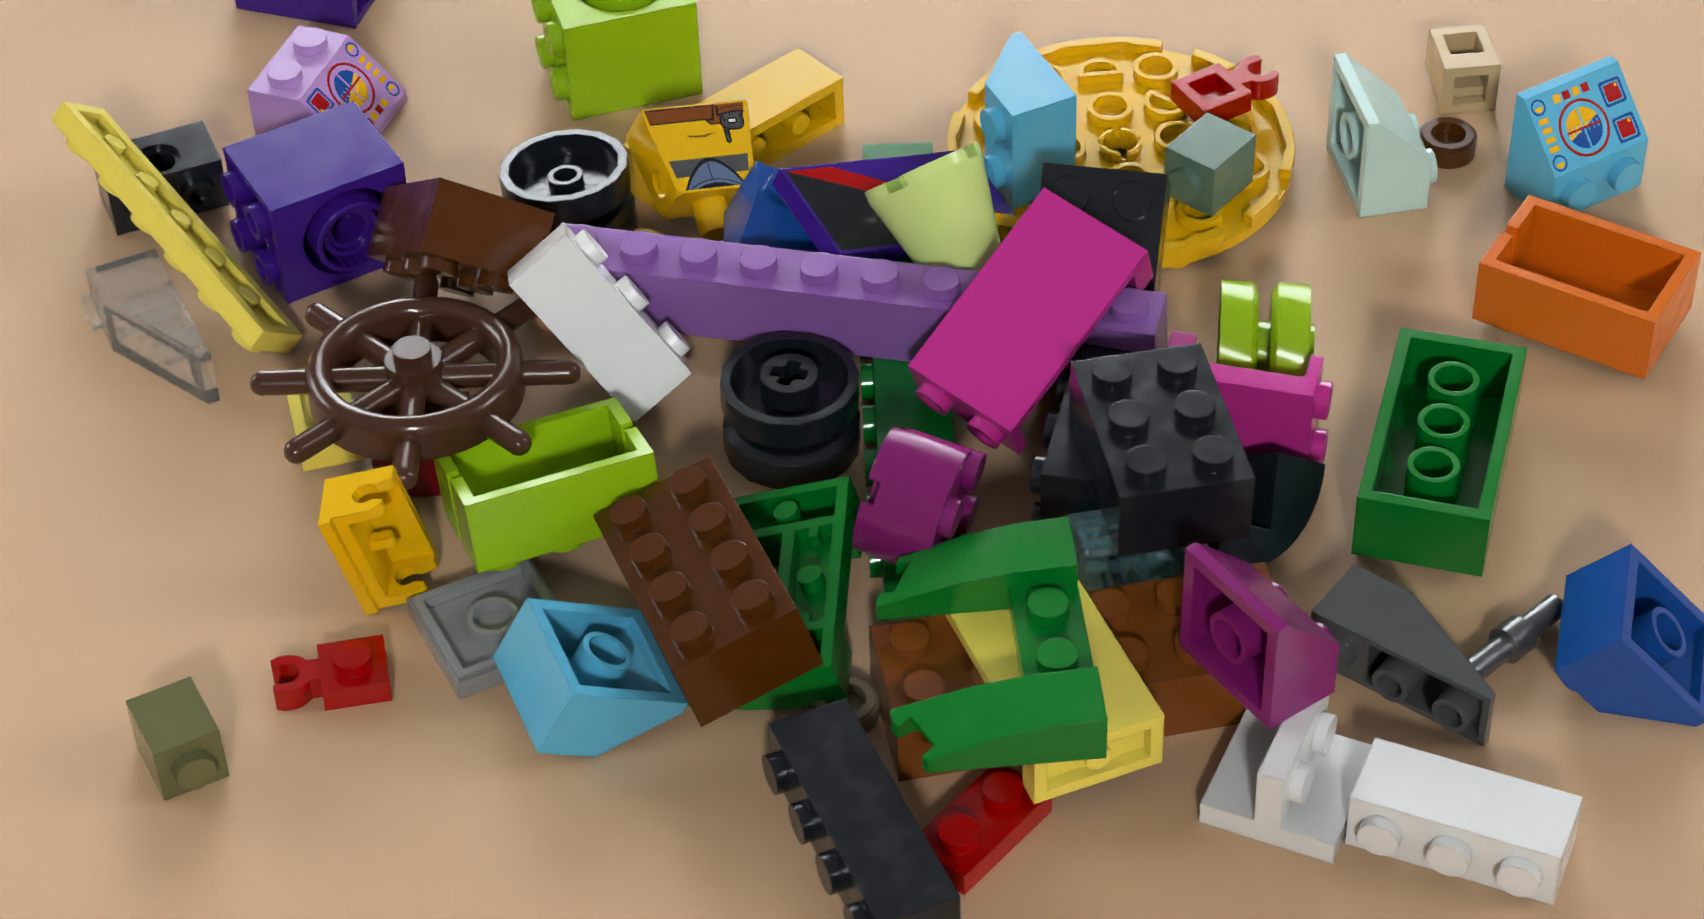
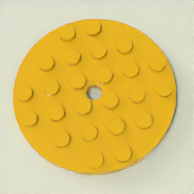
(1128, 106)

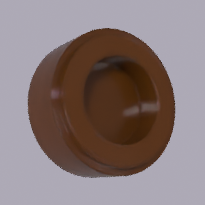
(1451, 141)

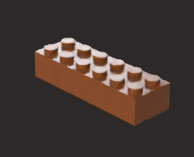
(927, 660)

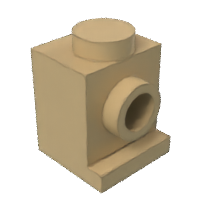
(1463, 68)

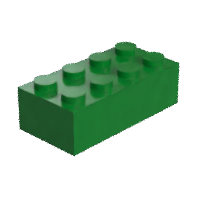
(1439, 452)

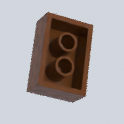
(455, 234)

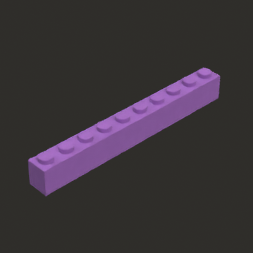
(858, 302)

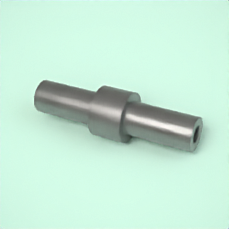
(1516, 636)

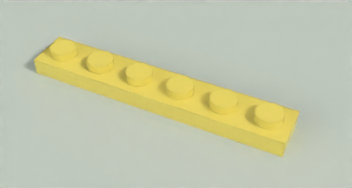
(185, 238)

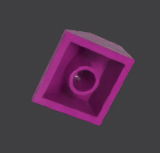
(1254, 637)

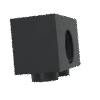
(189, 165)

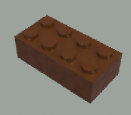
(707, 590)

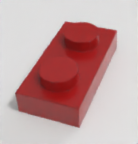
(983, 825)

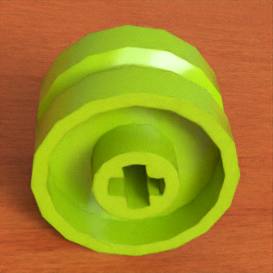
(1274, 345)

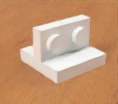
(1287, 783)

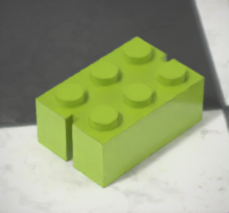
(547, 498)

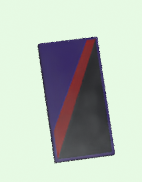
(835, 211)

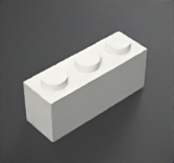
(601, 319)
(1463, 820)

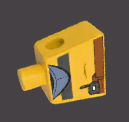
(694, 159)

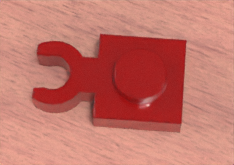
(1224, 91)
(343, 674)

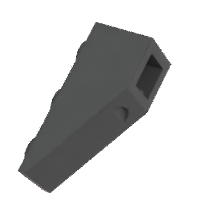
(1404, 653)

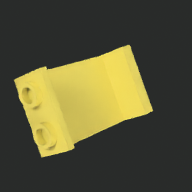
(1133, 715)

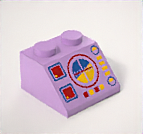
(319, 73)

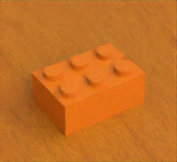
(1586, 286)

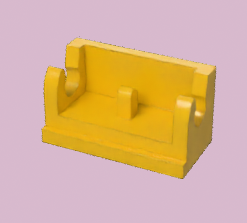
(376, 536)

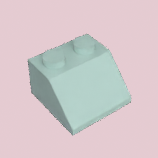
(1376, 143)

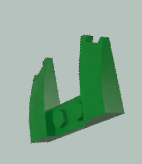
(810, 540)
(1057, 701)

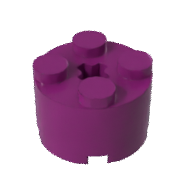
(917, 495)

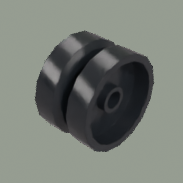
(574, 175)
(790, 409)

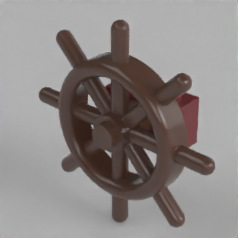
(413, 388)

